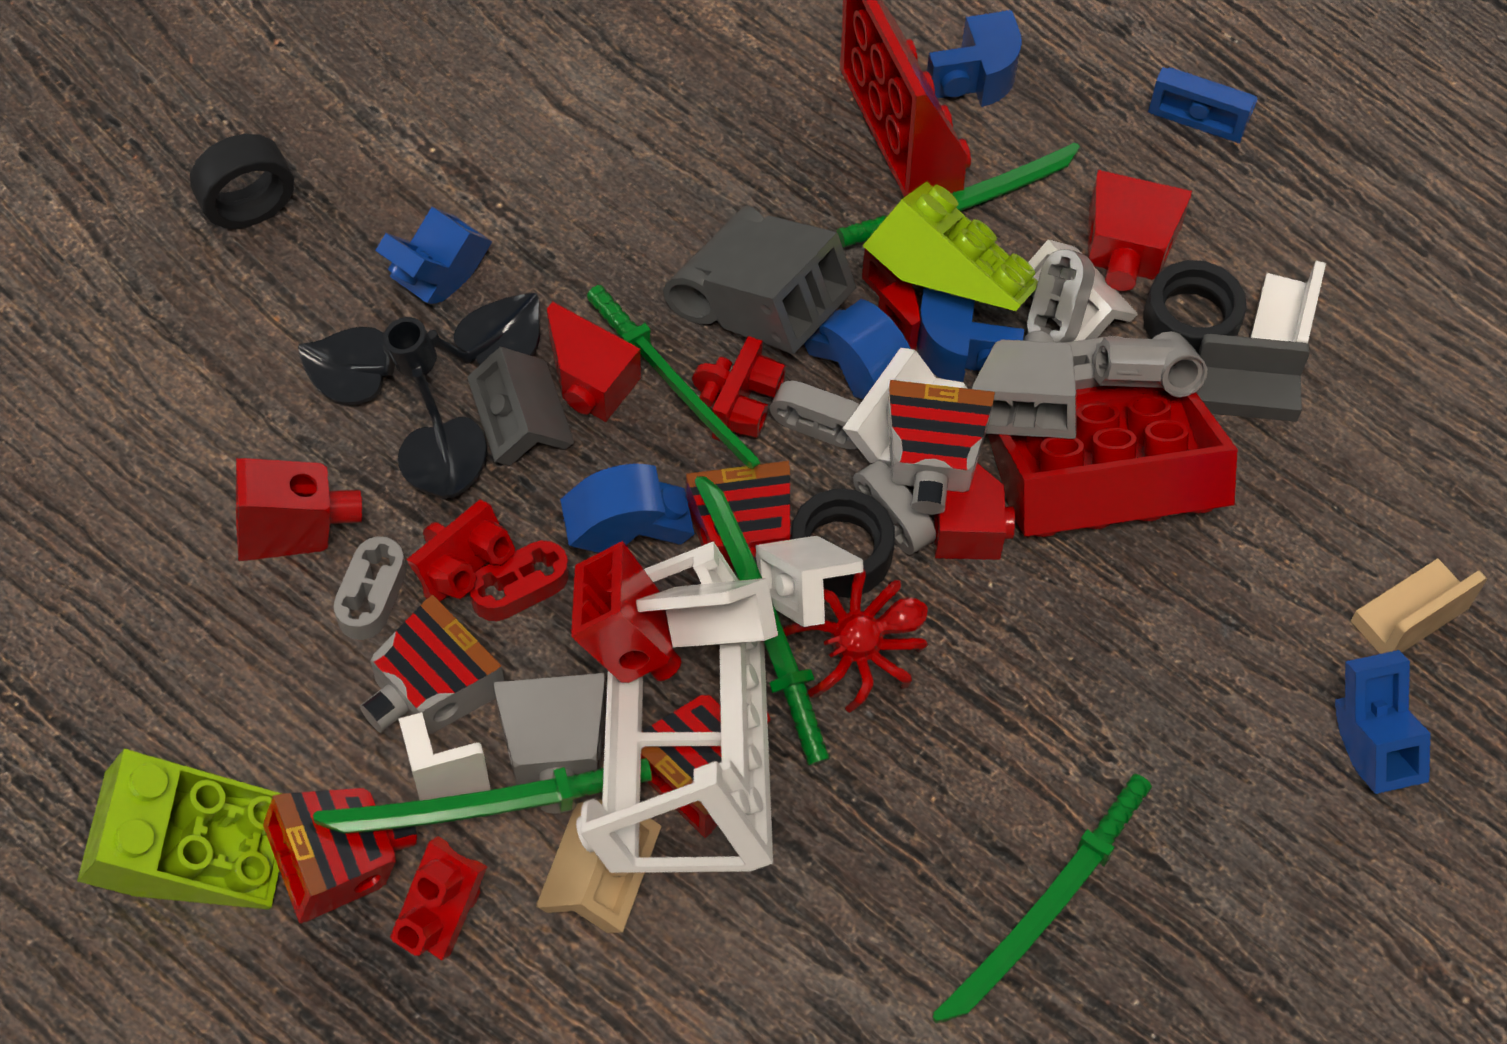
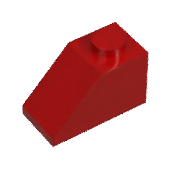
(591, 363)
(974, 521)

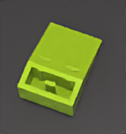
(942, 250)
(180, 835)

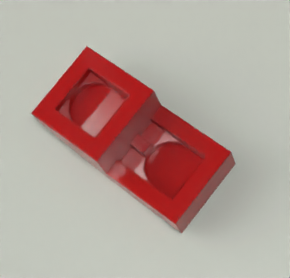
(895, 297)

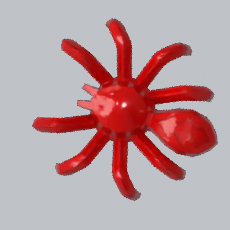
(860, 636)

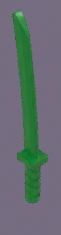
(979, 192)
(640, 337)
(790, 679)
(559, 790)
(1093, 850)

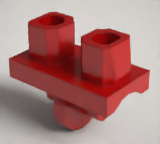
(733, 388)
(457, 551)
(438, 901)

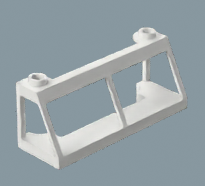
(731, 791)

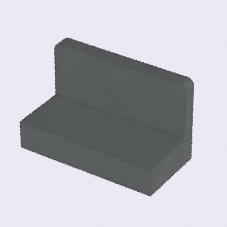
(1253, 376)
(518, 405)

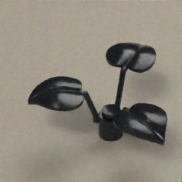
(351, 367)

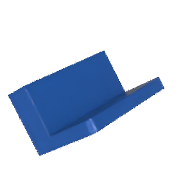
(1202, 104)

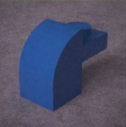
(983, 63)
(437, 257)
(951, 340)
(861, 342)
(624, 504)
(1376, 726)

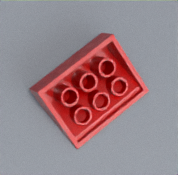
(899, 100)
(1130, 461)

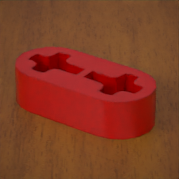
(520, 581)

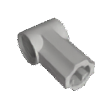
(1150, 363)

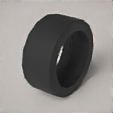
(228, 161)
(1200, 279)
(858, 509)

